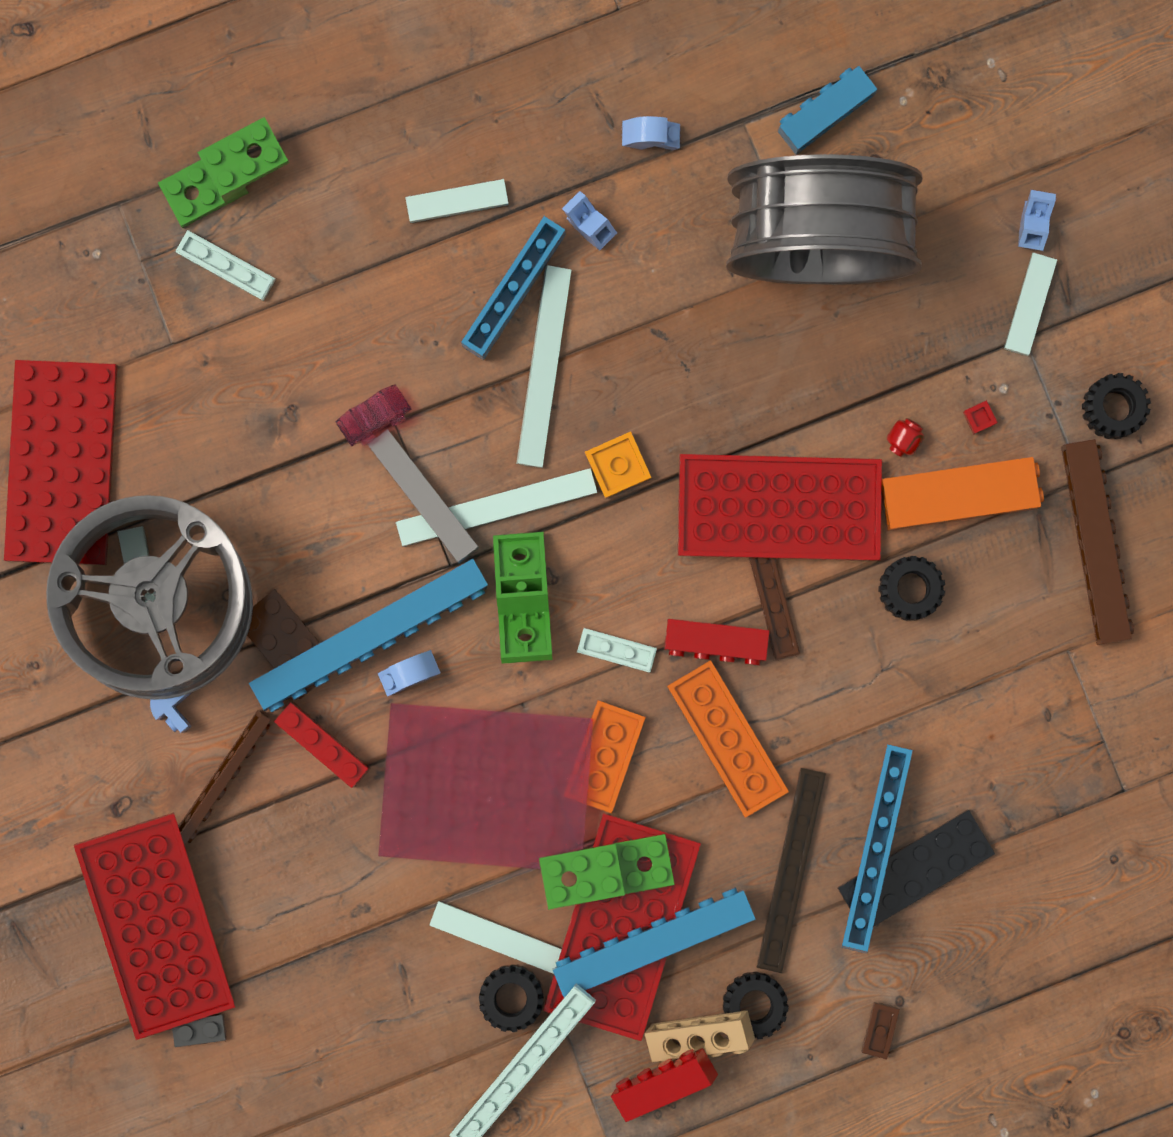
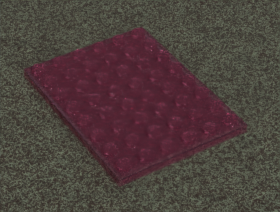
(484, 785)

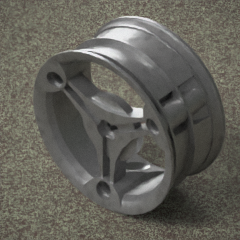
(825, 219)
(128, 596)

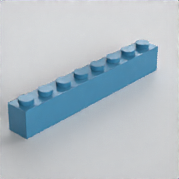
(877, 849)
(654, 943)

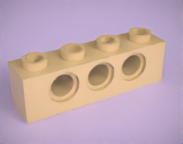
(734, 1025)

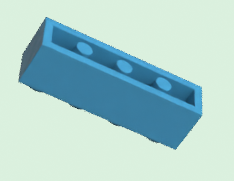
(826, 110)

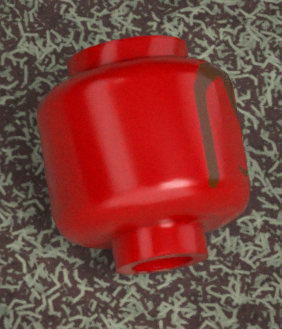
(905, 437)

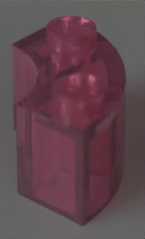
(373, 416)

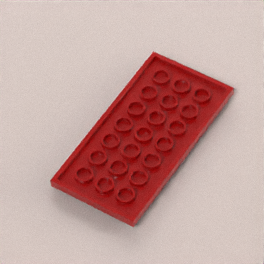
(58, 456)
(779, 507)
(154, 925)
(626, 1001)

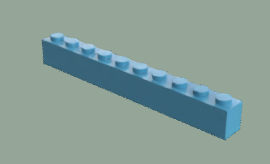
(368, 635)

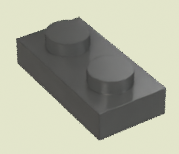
(200, 1031)

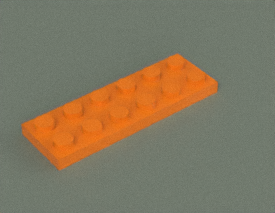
(727, 739)

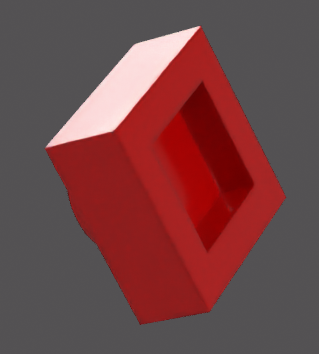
(980, 417)

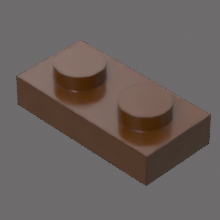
(880, 1030)

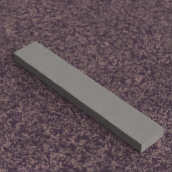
(423, 496)

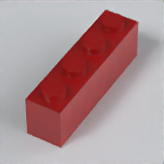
(716, 640)
(322, 745)
(664, 1084)

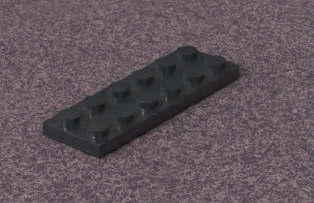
(927, 864)

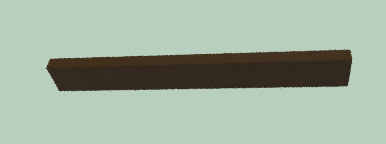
(791, 870)

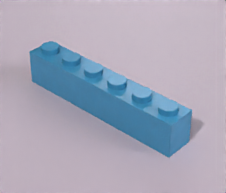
(513, 288)

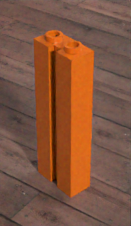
(961, 493)

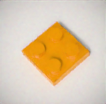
(618, 465)

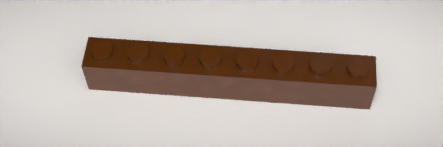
(1096, 542)

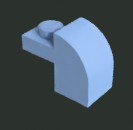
(650, 132)
(1035, 220)
(588, 221)
(409, 672)
(167, 707)

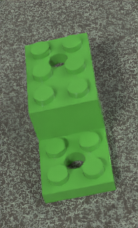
(223, 172)
(522, 597)
(606, 871)

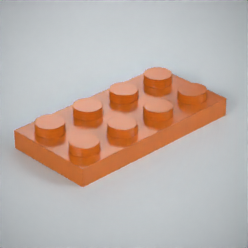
(611, 750)

